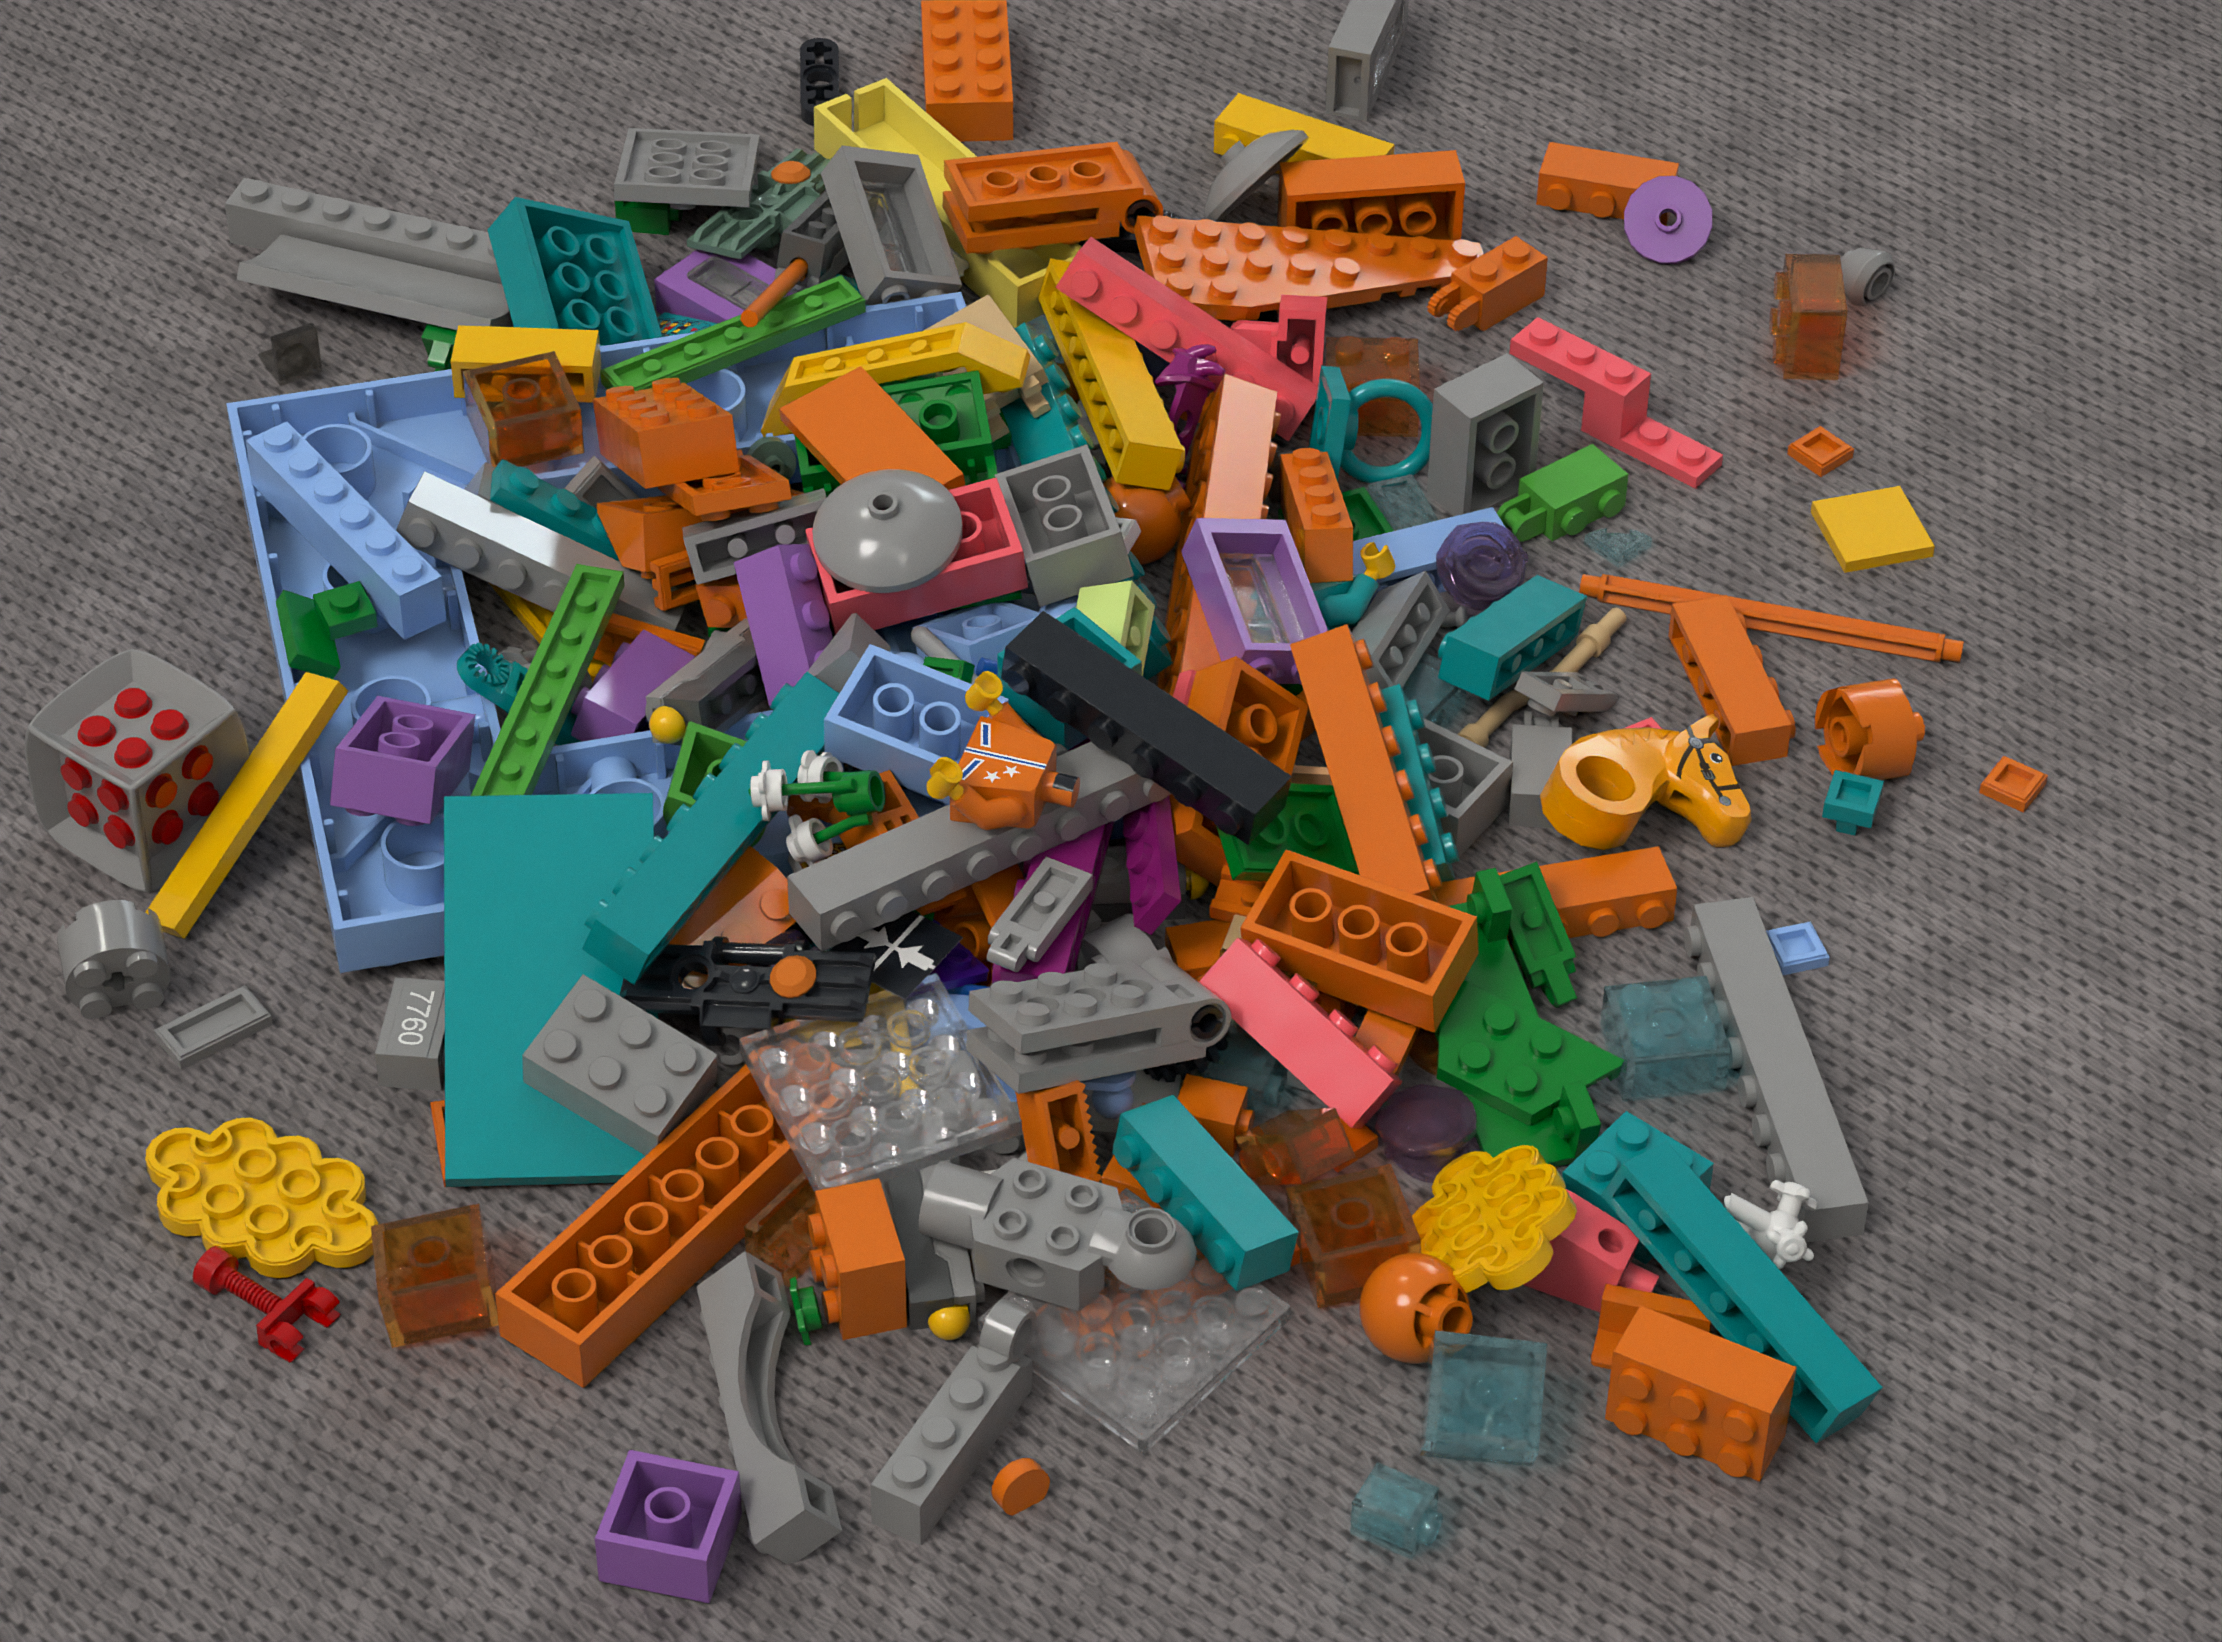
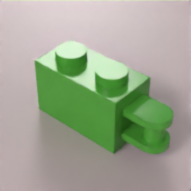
(1566, 496)

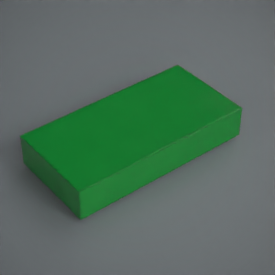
(305, 637)

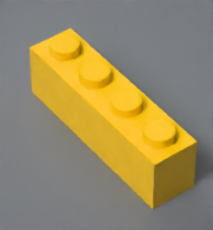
(1252, 118)

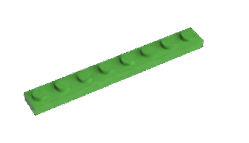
(551, 683)

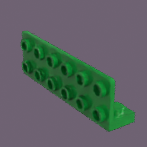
(1575, 1121)

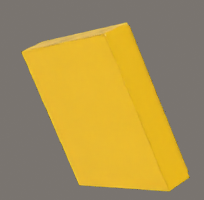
(1872, 529)

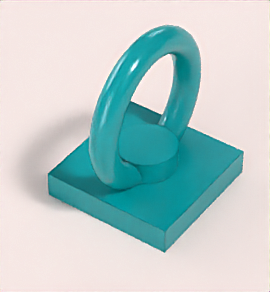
(1336, 424)

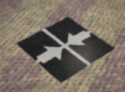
(903, 951)

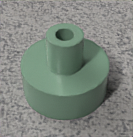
(774, 452)

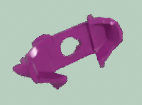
(1190, 375)

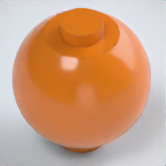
(1156, 514)
(1408, 1302)

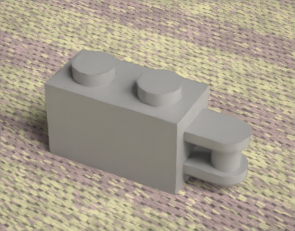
(1534, 754)

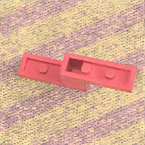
(1614, 401)

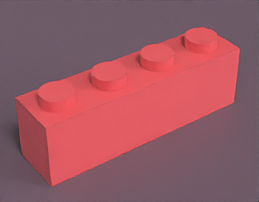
(1300, 1033)

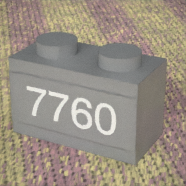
(413, 1036)

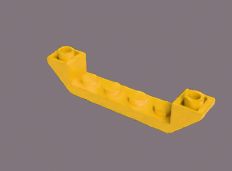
(902, 357)

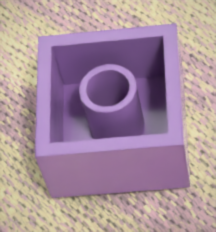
(668, 1526)

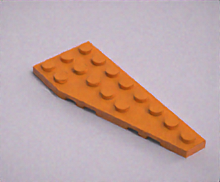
(1246, 267)

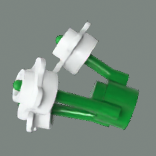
(820, 778)

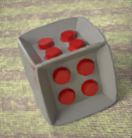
(132, 765)

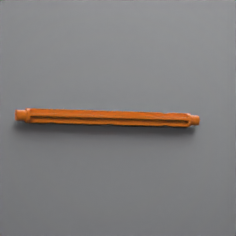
(1781, 619)

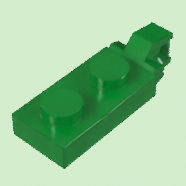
(1539, 935)

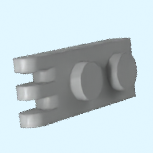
(1564, 693)

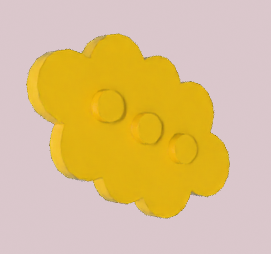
(261, 1197)
(1495, 1217)

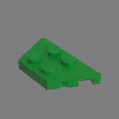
(1514, 1056)

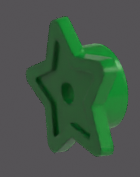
(806, 1309)

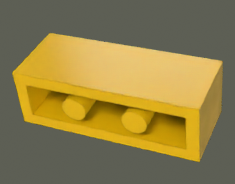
(488, 345)

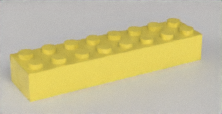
(895, 123)

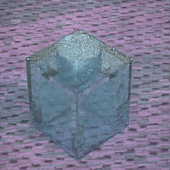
(1396, 1511)

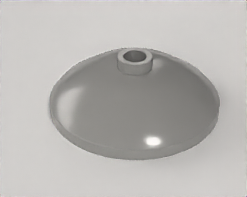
(1249, 169)
(887, 531)

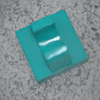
(1852, 801)

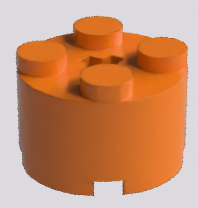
(1869, 729)

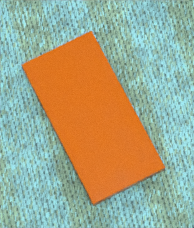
(862, 430)

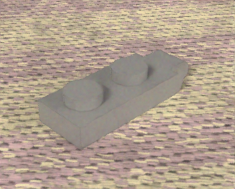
(1038, 914)

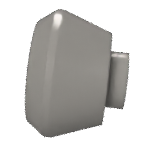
(1866, 274)

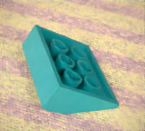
(572, 272)

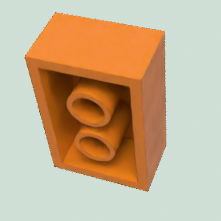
(1699, 1393)

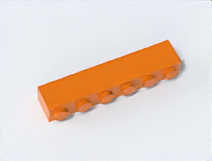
(1362, 762)

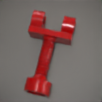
(219, 1271)

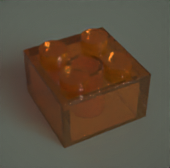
(1809, 317)
(1378, 359)
(524, 411)
(1349, 1230)
(435, 1275)

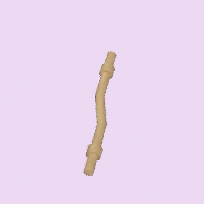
(1590, 643)

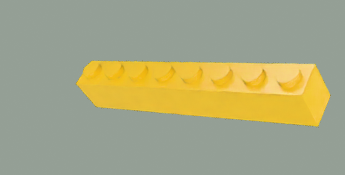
(1113, 389)

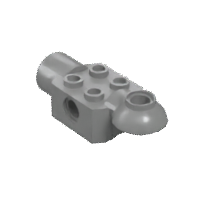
(1052, 1232)

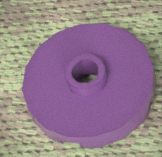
(1668, 243)

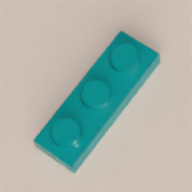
(551, 507)

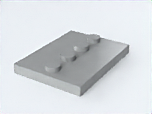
(687, 168)

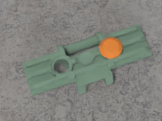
(774, 205)

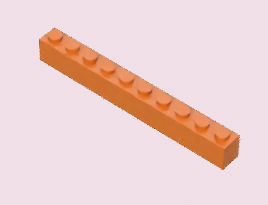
(1589, 894)

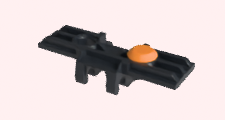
(799, 986)

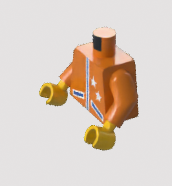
(1004, 768)

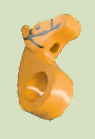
(1616, 774)

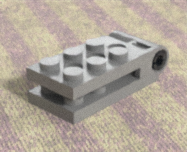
(1093, 1023)

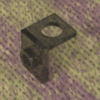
(293, 354)

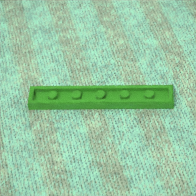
(734, 342)

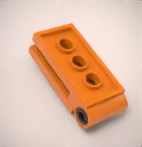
(1046, 197)

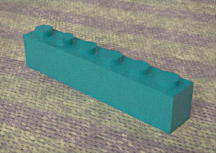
(1739, 1286)

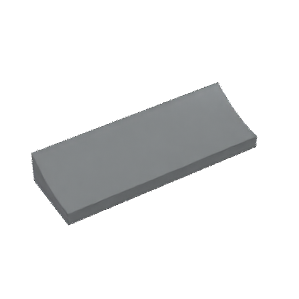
(377, 284)

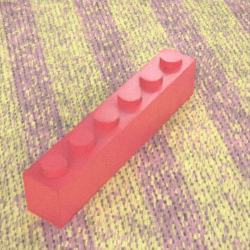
(1168, 321)

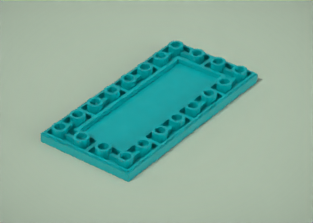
(514, 935)

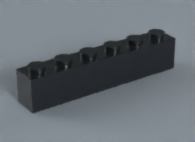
(1145, 728)

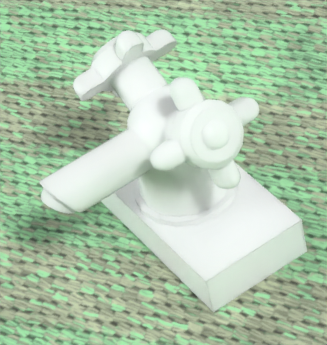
(1779, 1231)

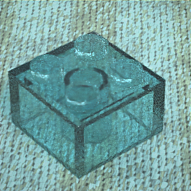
(1666, 1037)
(1483, 1399)

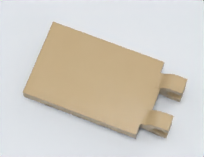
(988, 316)

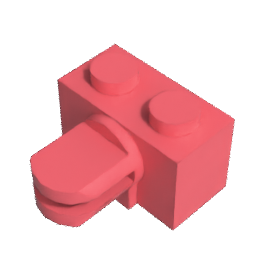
(1297, 336)

